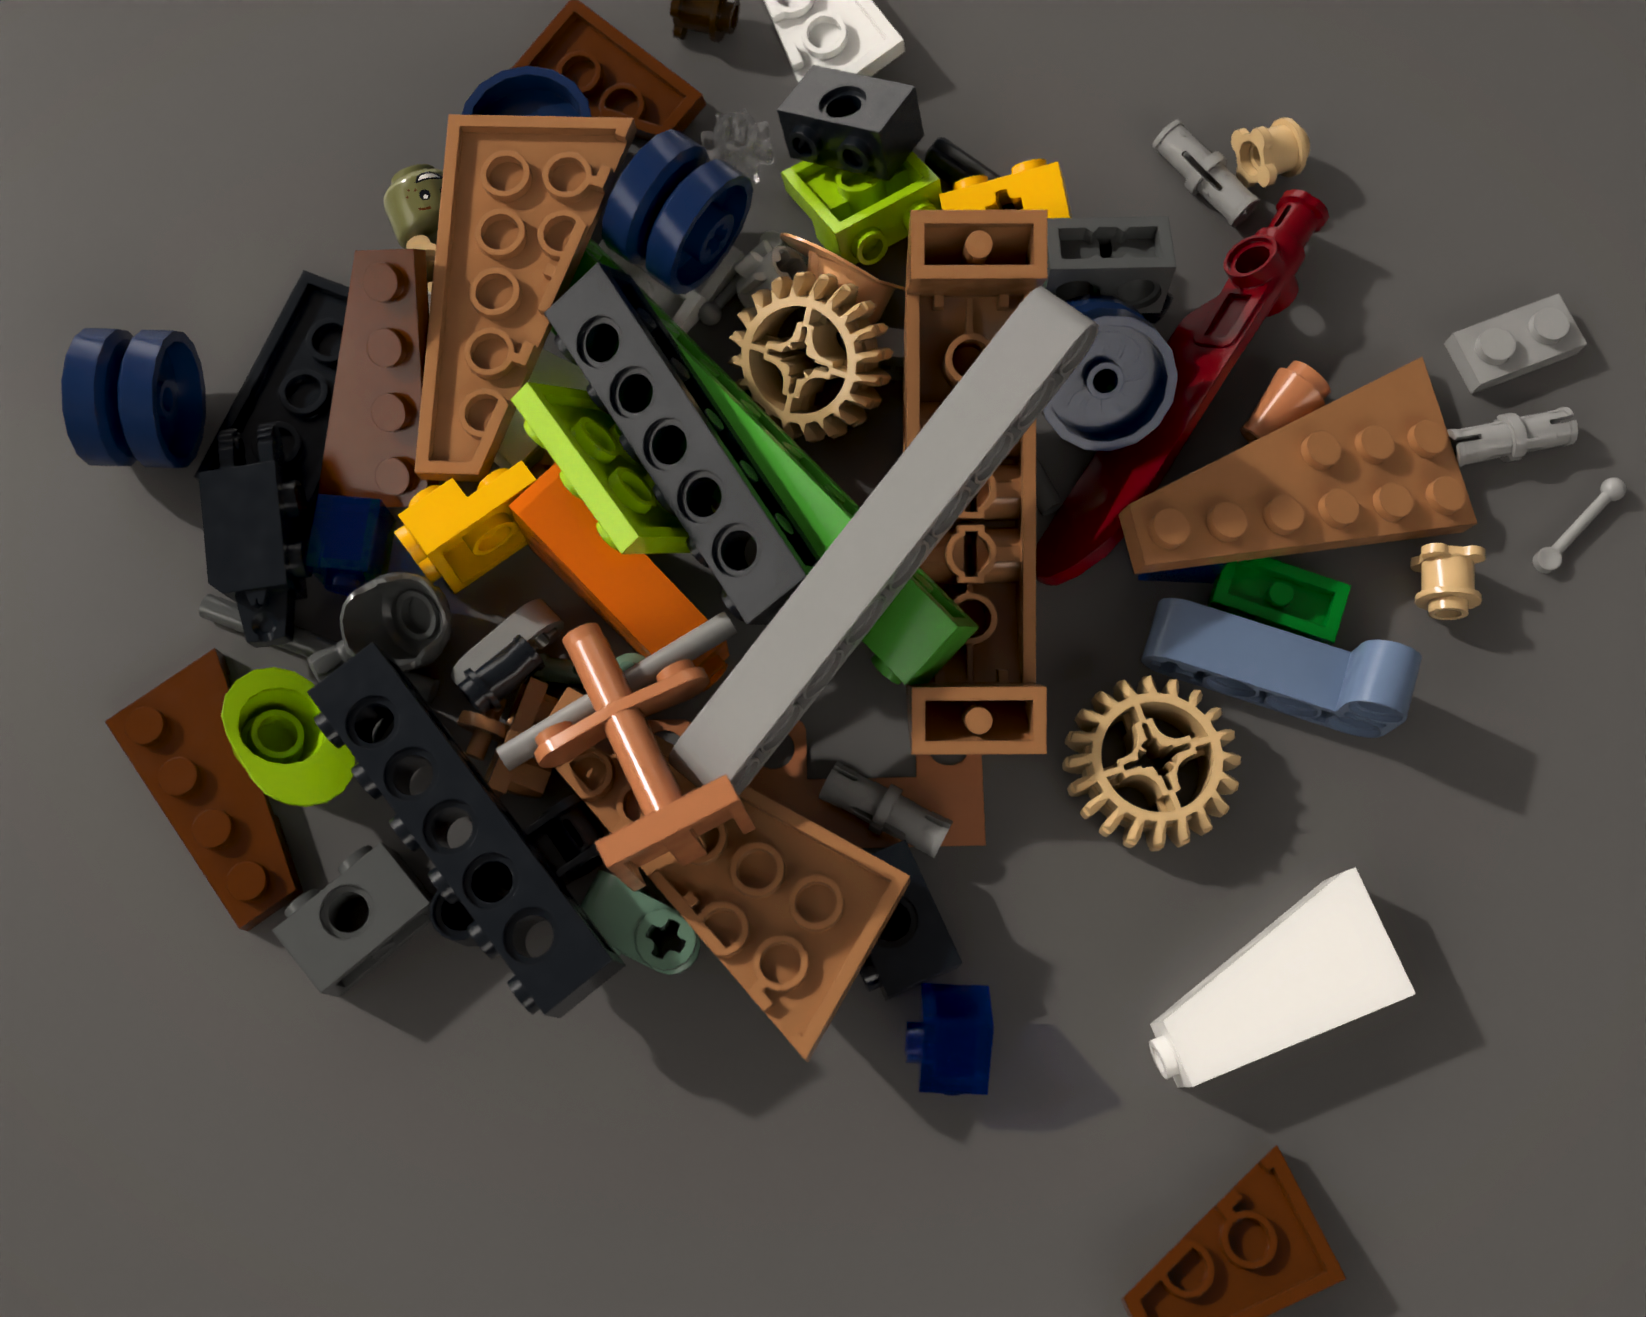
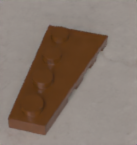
(379, 380)
(205, 792)

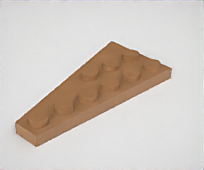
(507, 246)
(1334, 479)
(777, 906)

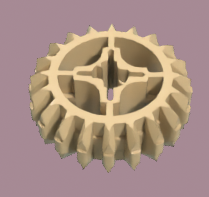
(793, 399)
(1158, 787)

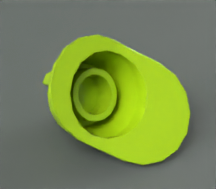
(278, 741)

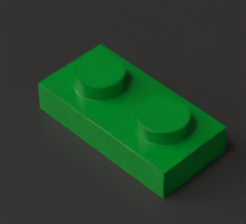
(1282, 597)

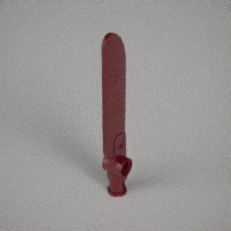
(1204, 353)

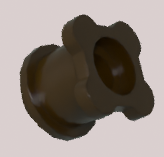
(705, 16)

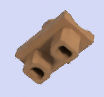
(527, 710)

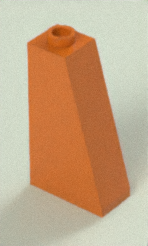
(619, 587)

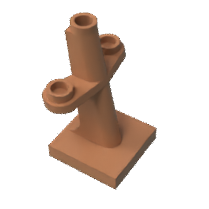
(670, 817)

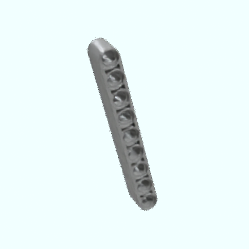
(885, 542)

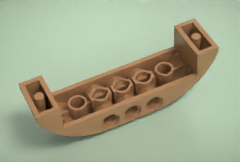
(960, 289)

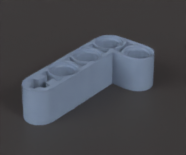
(1339, 689)

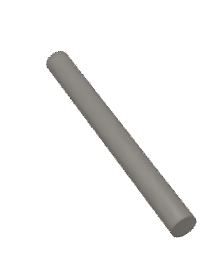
(638, 676)

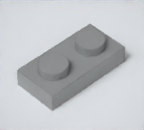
(1515, 343)

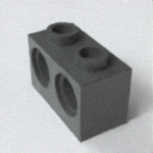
(1112, 258)

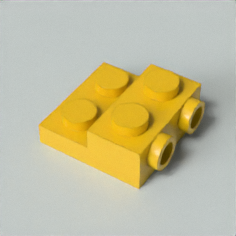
(463, 534)

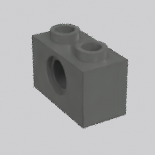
(316, 928)

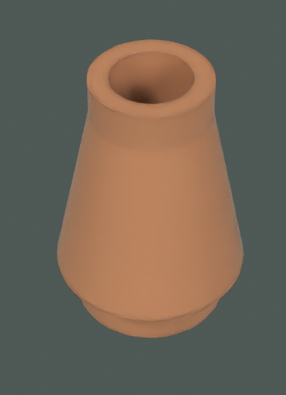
(1288, 397)

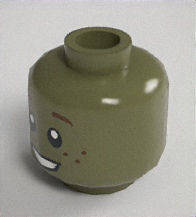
(414, 202)

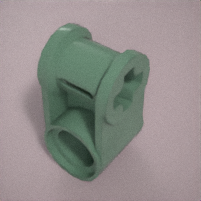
(633, 919)

